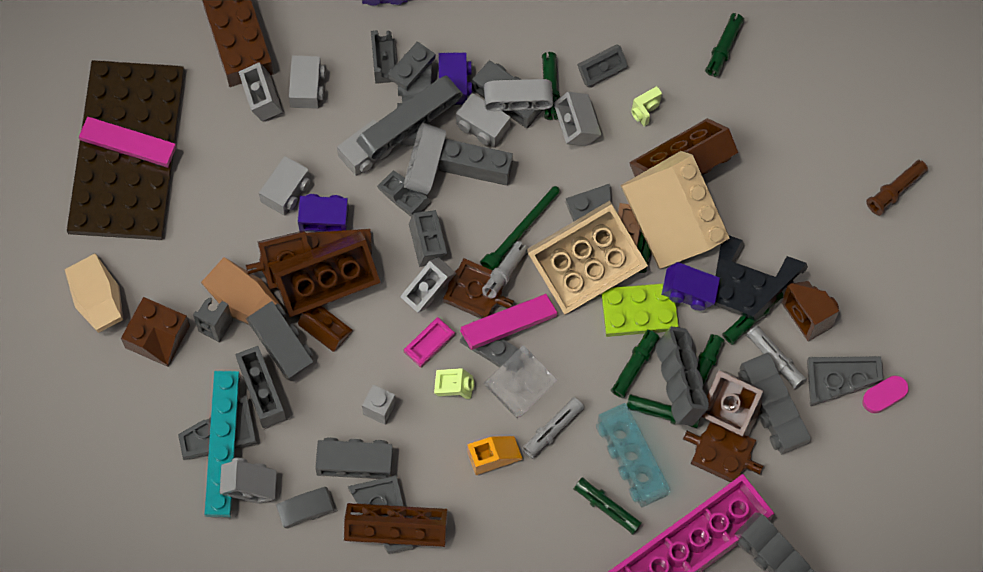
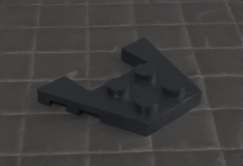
(747, 289)

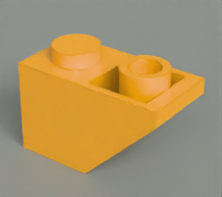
(493, 453)

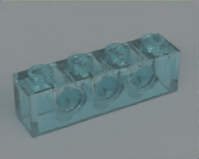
(620, 419)

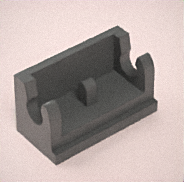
(383, 56)
(427, 236)
(213, 323)

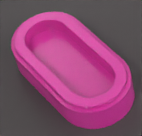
(885, 394)

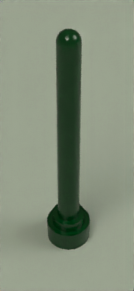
(493, 259)

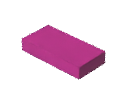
(429, 342)

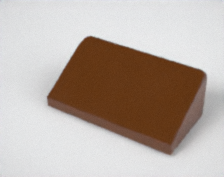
(324, 327)

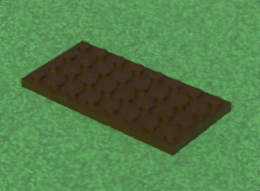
(114, 190)

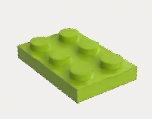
(636, 309)

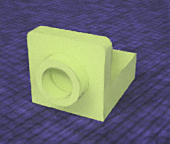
(646, 103)
(454, 382)

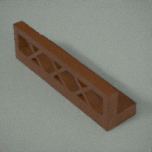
(395, 527)

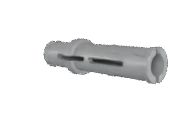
(501, 275)
(782, 363)
(533, 446)

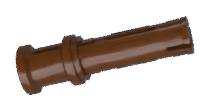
(890, 192)

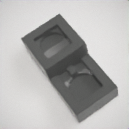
(404, 198)
(305, 506)

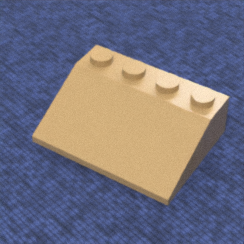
(675, 210)
(587, 257)

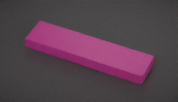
(127, 141)
(508, 321)

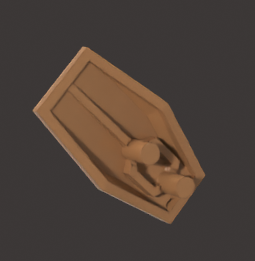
(241, 291)

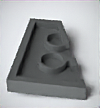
(587, 201)
(841, 375)
(195, 440)
(380, 492)

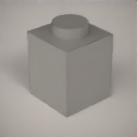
(379, 404)

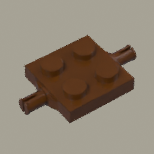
(277, 250)
(466, 290)
(723, 452)

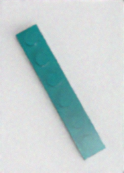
(221, 440)

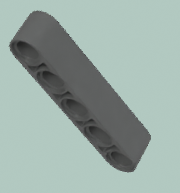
(409, 117)

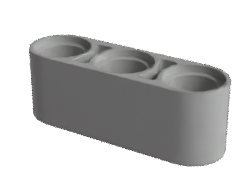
(518, 95)
(424, 158)

